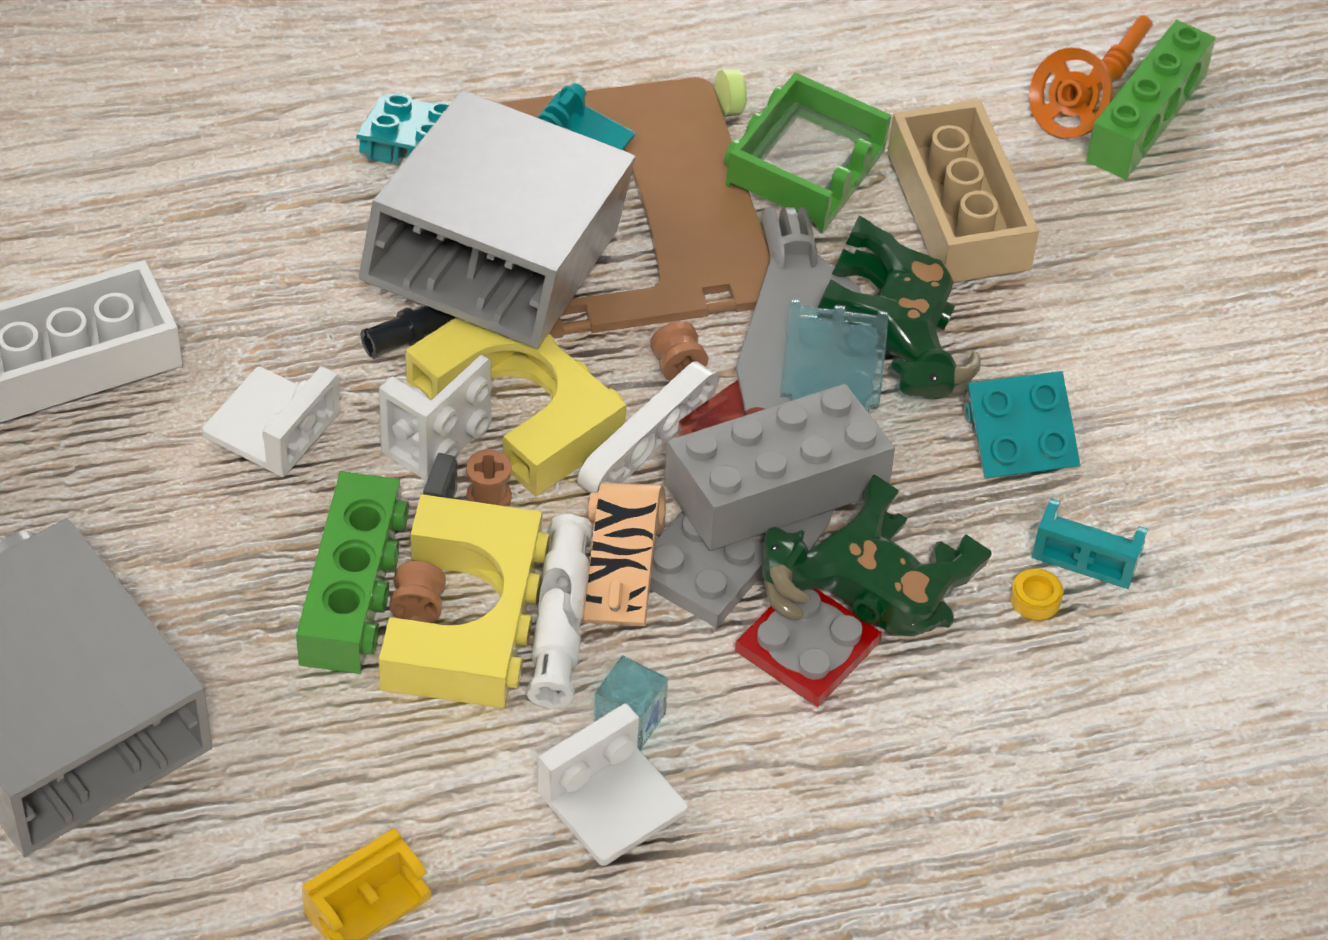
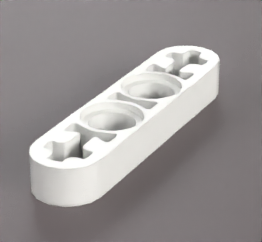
(648, 428)

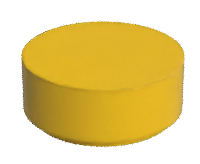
(1036, 594)

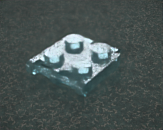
(834, 353)

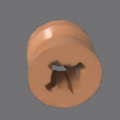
(677, 347)
(418, 591)

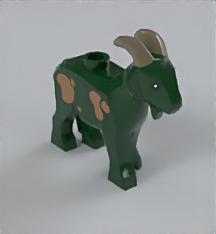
(915, 296)
(870, 570)

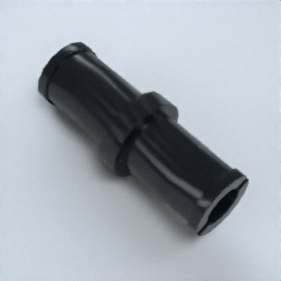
(406, 328)

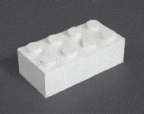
(84, 339)

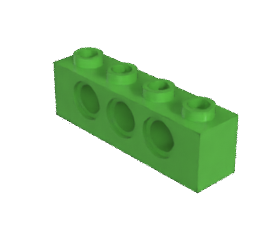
(1150, 99)
(351, 573)

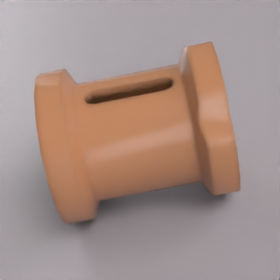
(489, 475)

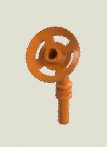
(1075, 91)

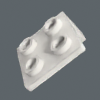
(275, 418)
(420, 428)
(607, 787)

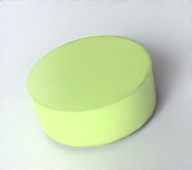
(731, 91)

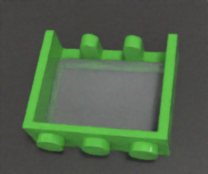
(808, 148)

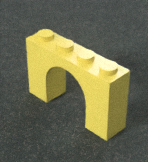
(555, 438)
(475, 658)

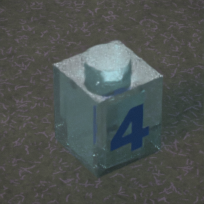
(639, 688)

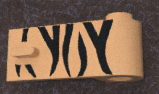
(622, 551)

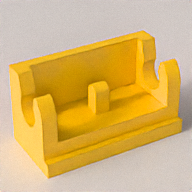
(366, 890)

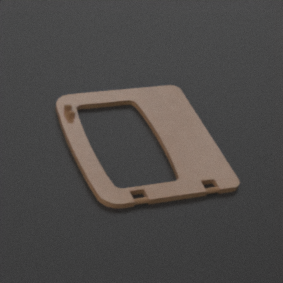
(699, 228)

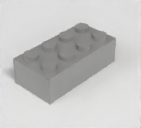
(776, 466)

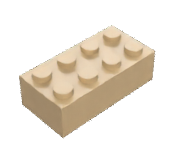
(962, 190)

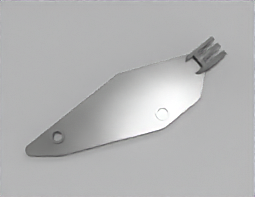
(793, 274)

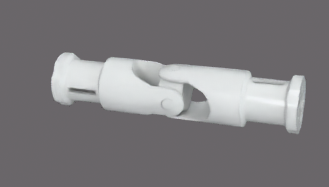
(560, 611)

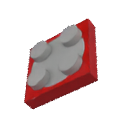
(810, 652)

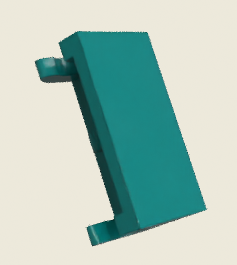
(1087, 548)

